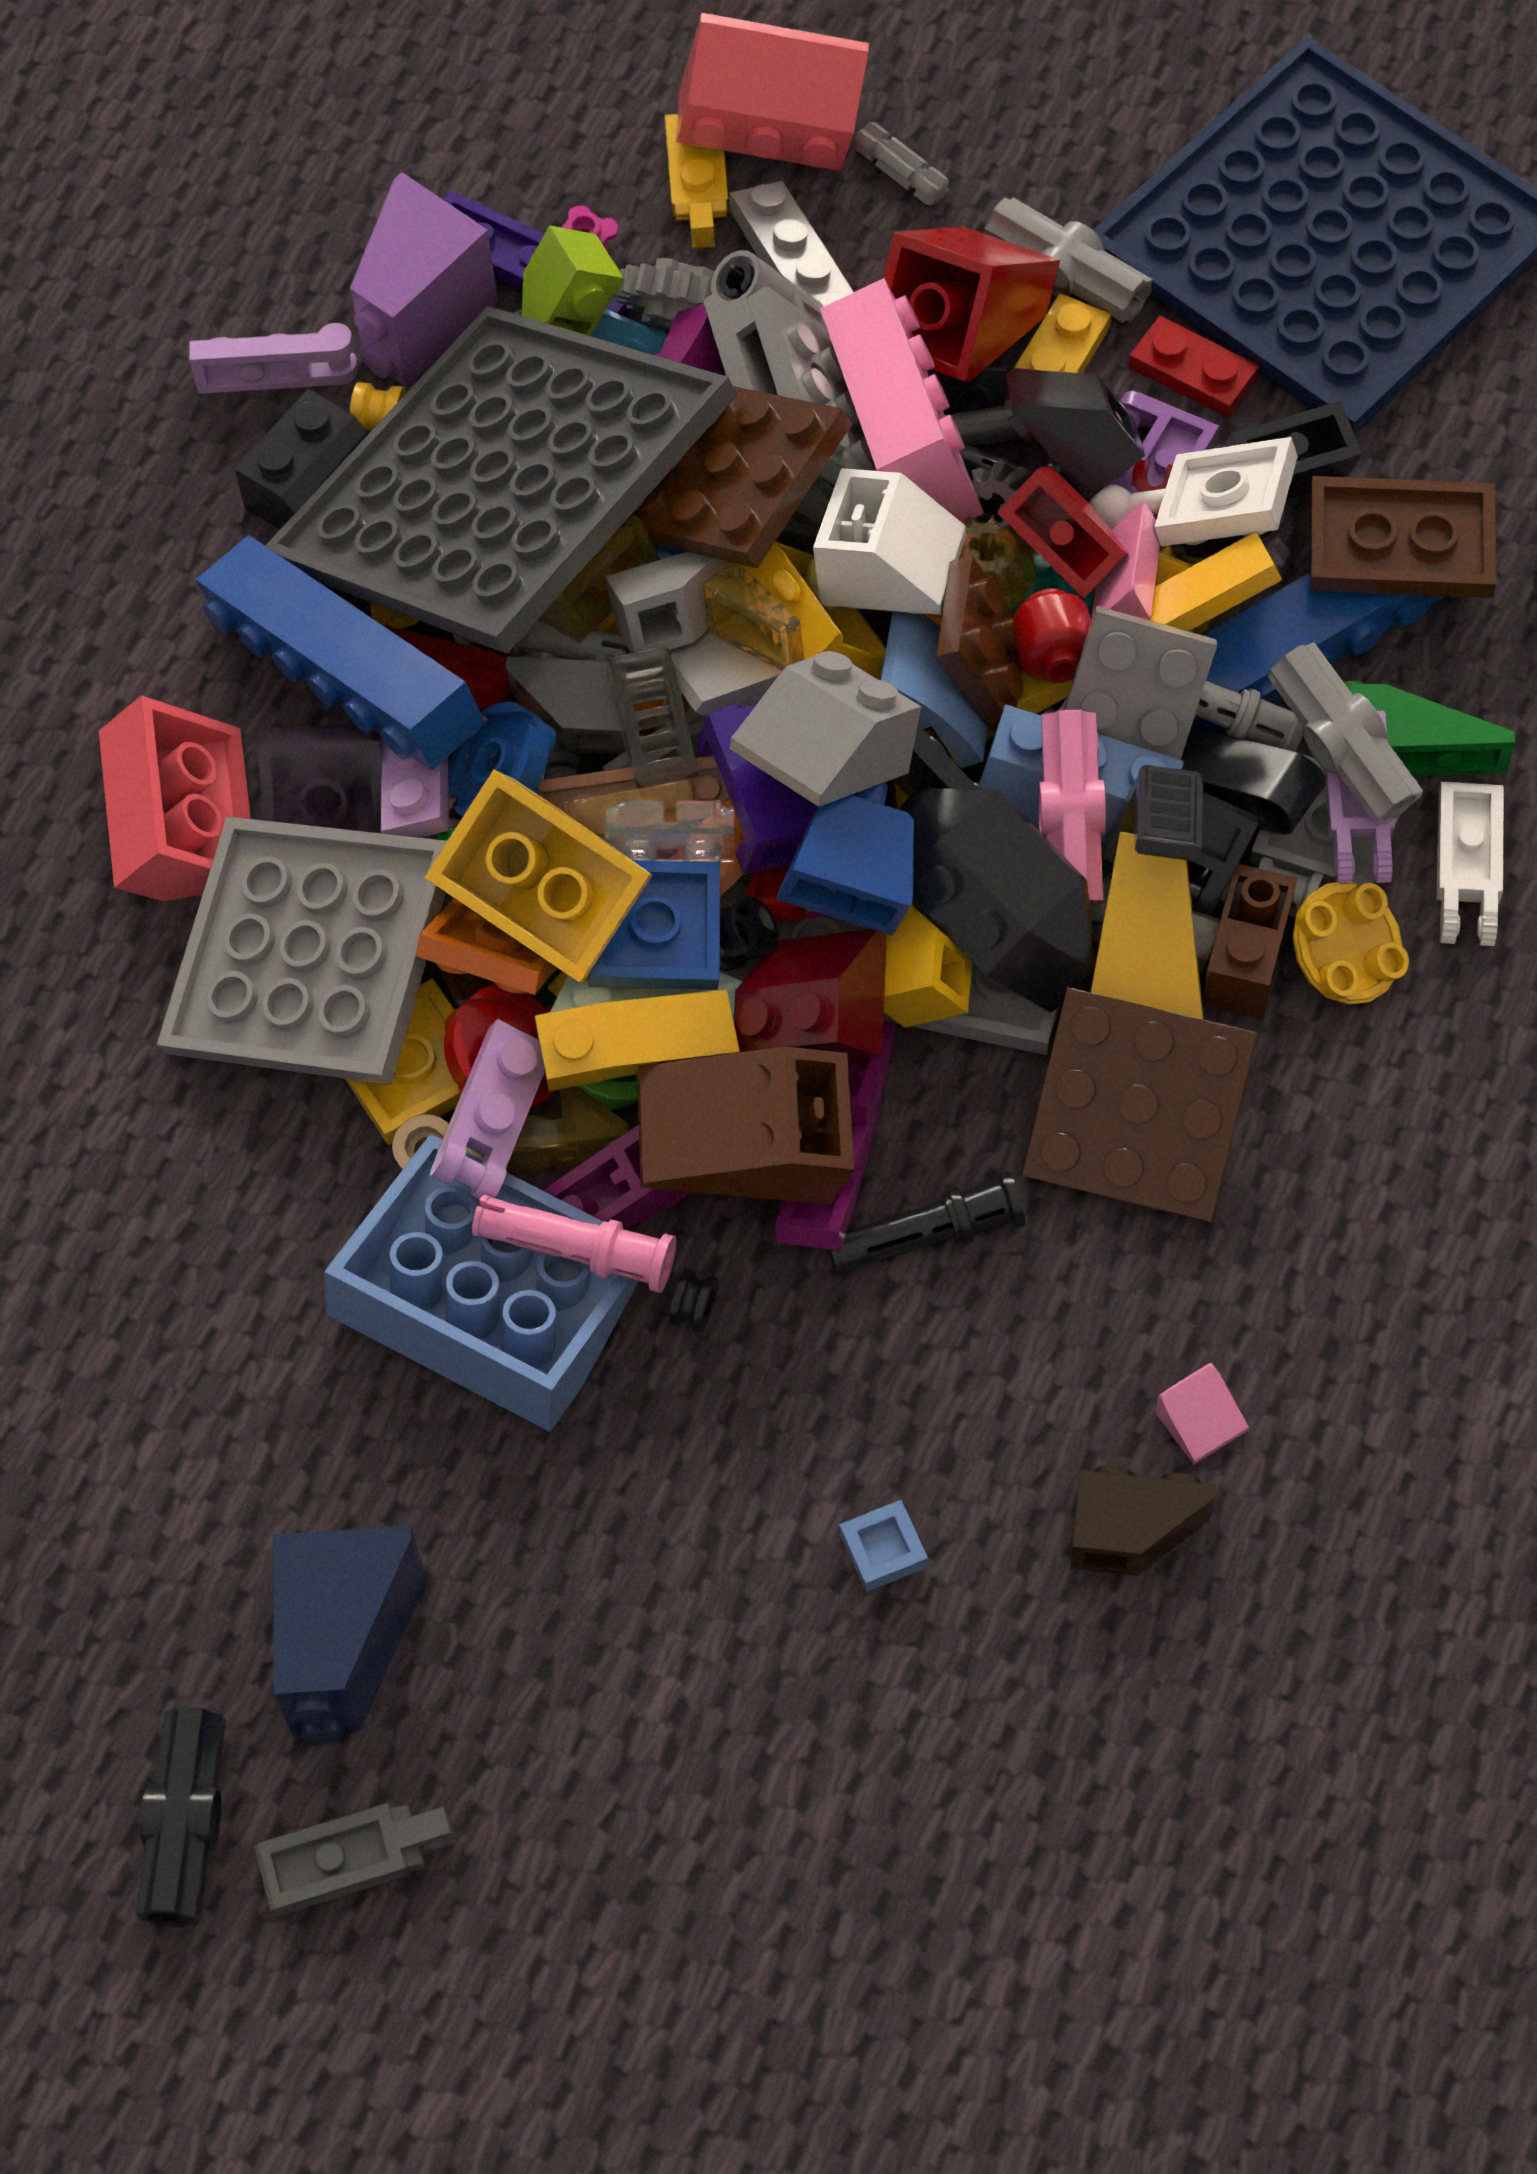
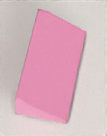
(1132, 582)

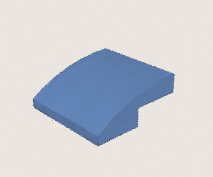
(921, 677)

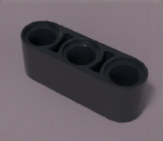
(1255, 777)

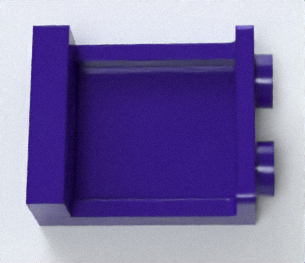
(767, 810)

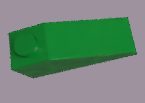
(1436, 737)

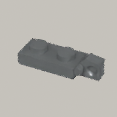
(348, 1855)

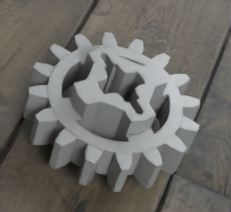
(663, 290)

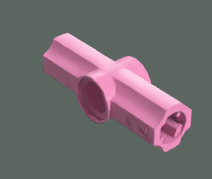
(1072, 795)

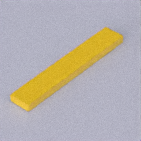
(1184, 604)

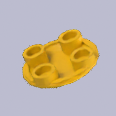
(1349, 942)

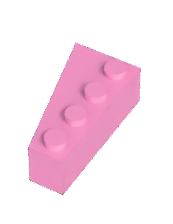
(896, 396)

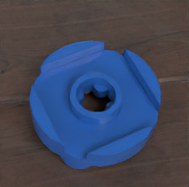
(511, 740)

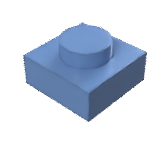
(883, 1545)

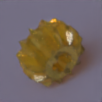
(1002, 557)

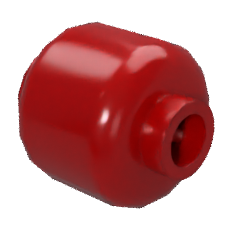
(1051, 634)

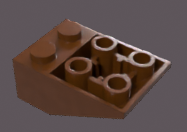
(748, 1125)

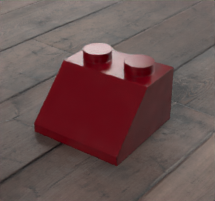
(816, 995)

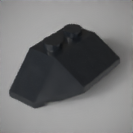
(1001, 891)

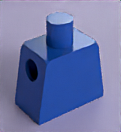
(855, 862)

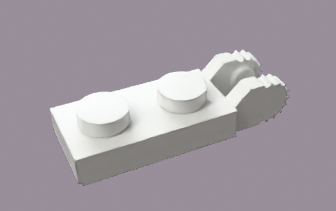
(1470, 856)

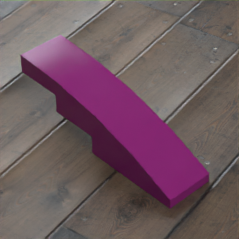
(827, 1224)

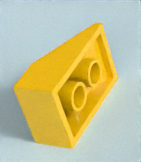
(538, 875)

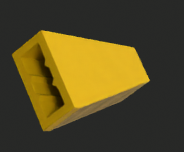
(1149, 934)

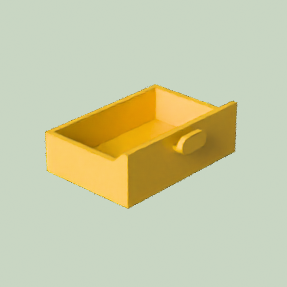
(821, 630)

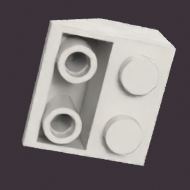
(885, 545)

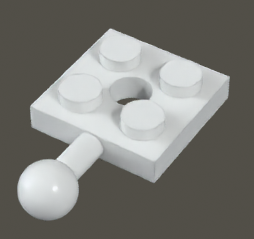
(1212, 493)

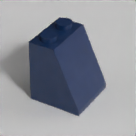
(339, 1622)

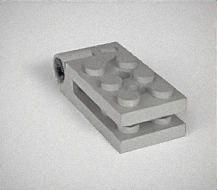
(779, 345)

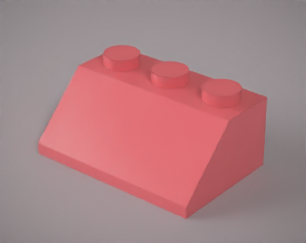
(771, 92)
(168, 796)

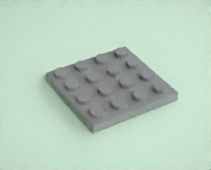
(305, 950)

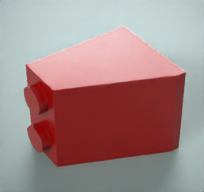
(969, 293)

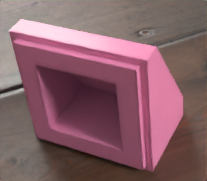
(1201, 1413)

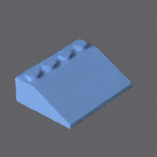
(473, 1306)

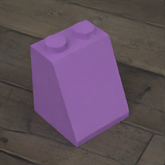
(419, 281)

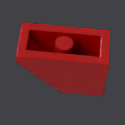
(1064, 529)

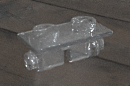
(699, 835)

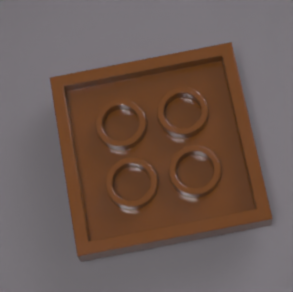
(743, 477)
(1139, 1104)

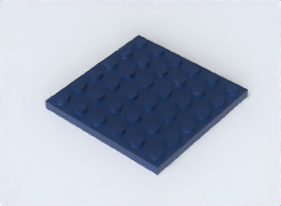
(1328, 232)

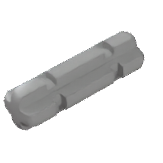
(901, 164)

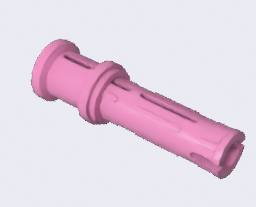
(603, 1247)

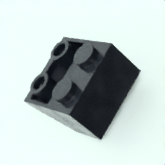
(1076, 423)

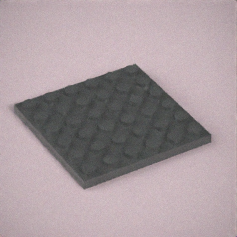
(500, 475)

